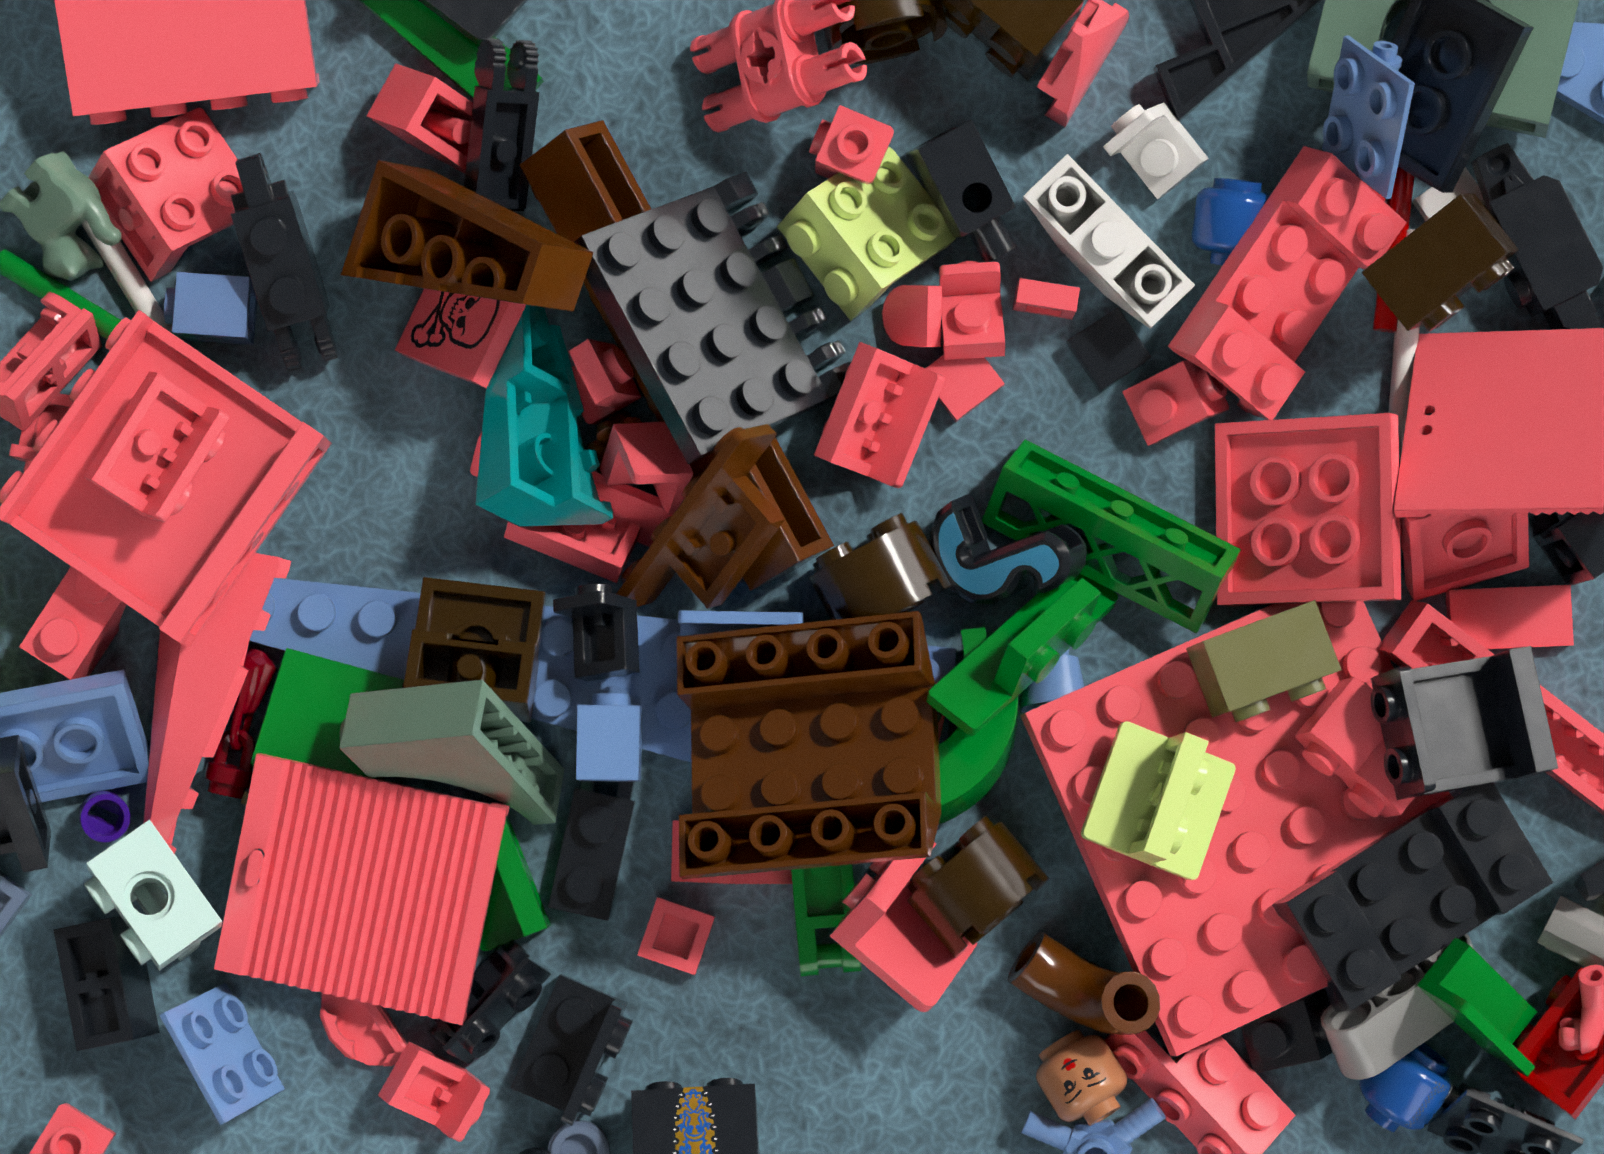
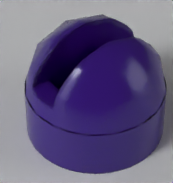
(97, 827)

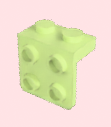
(865, 234)

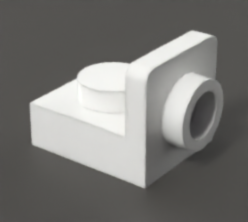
(1156, 147)

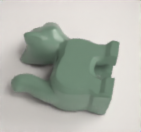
(53, 211)

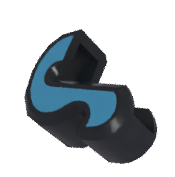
(995, 574)

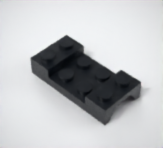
(1413, 892)

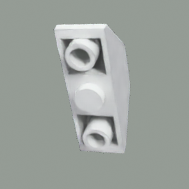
(1106, 243)

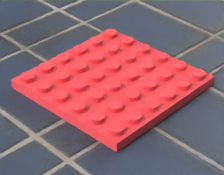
(1216, 939)

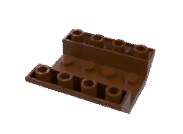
(809, 746)

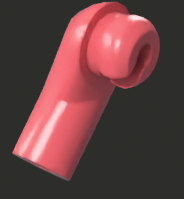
(1586, 1032)

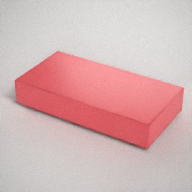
(1514, 615)

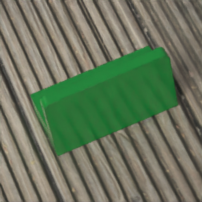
(514, 900)
(1480, 1002)

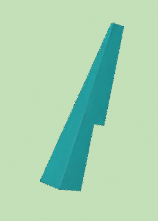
(530, 440)

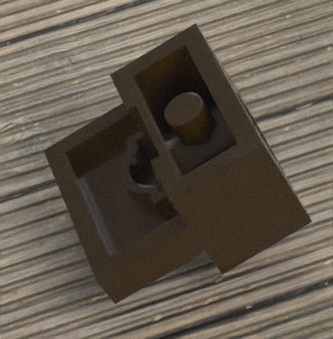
(478, 635)

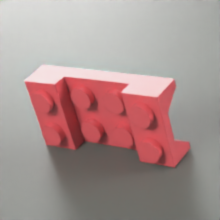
(1285, 280)

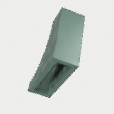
(456, 738)

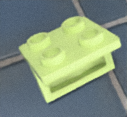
(1159, 799)

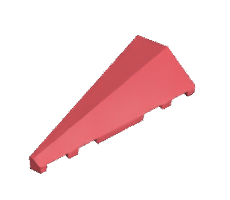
(199, 690)

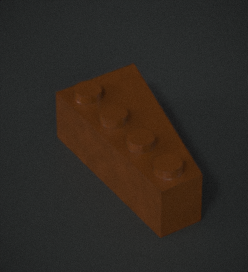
(452, 240)

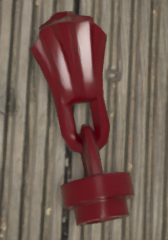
(228, 778)

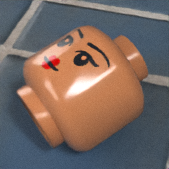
(1081, 1078)

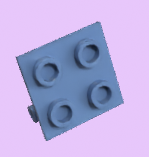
(1368, 112)
(223, 1052)

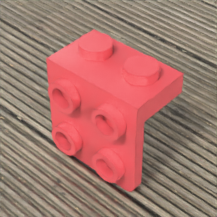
(894, 939)

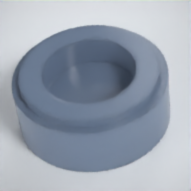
(579, 1138)

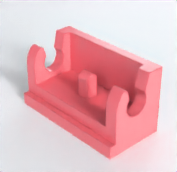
(46, 360)

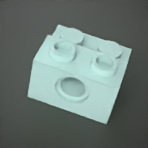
(137, 871)

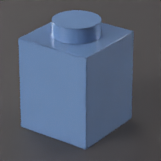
(212, 308)
(609, 739)

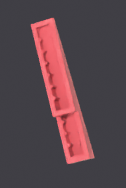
(1429, 638)

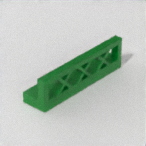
(1114, 524)

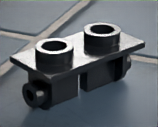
(510, 986)

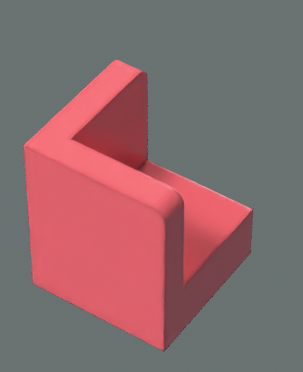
(647, 456)

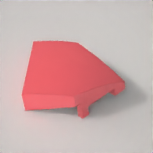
(1081, 57)

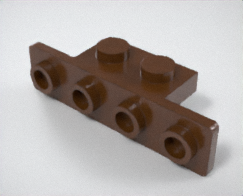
(713, 530)

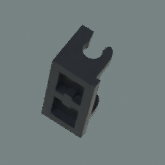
(104, 985)

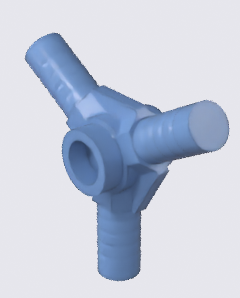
(1100, 1138)

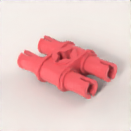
(776, 60)

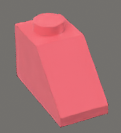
(425, 114)

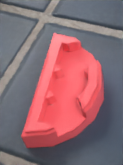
(361, 1031)

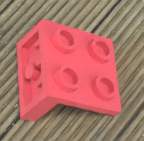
(168, 189)

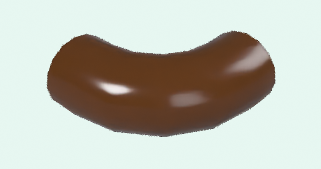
(1083, 990)

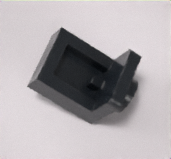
(602, 632)
(1289, 1034)

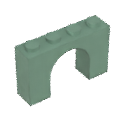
(1531, 88)

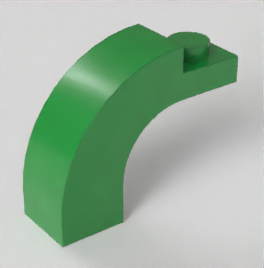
(974, 762)

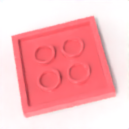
(1309, 509)

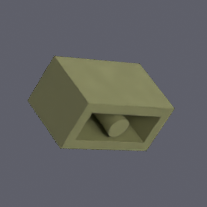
(1263, 660)

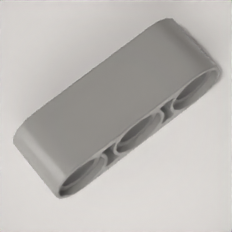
(1385, 1025)

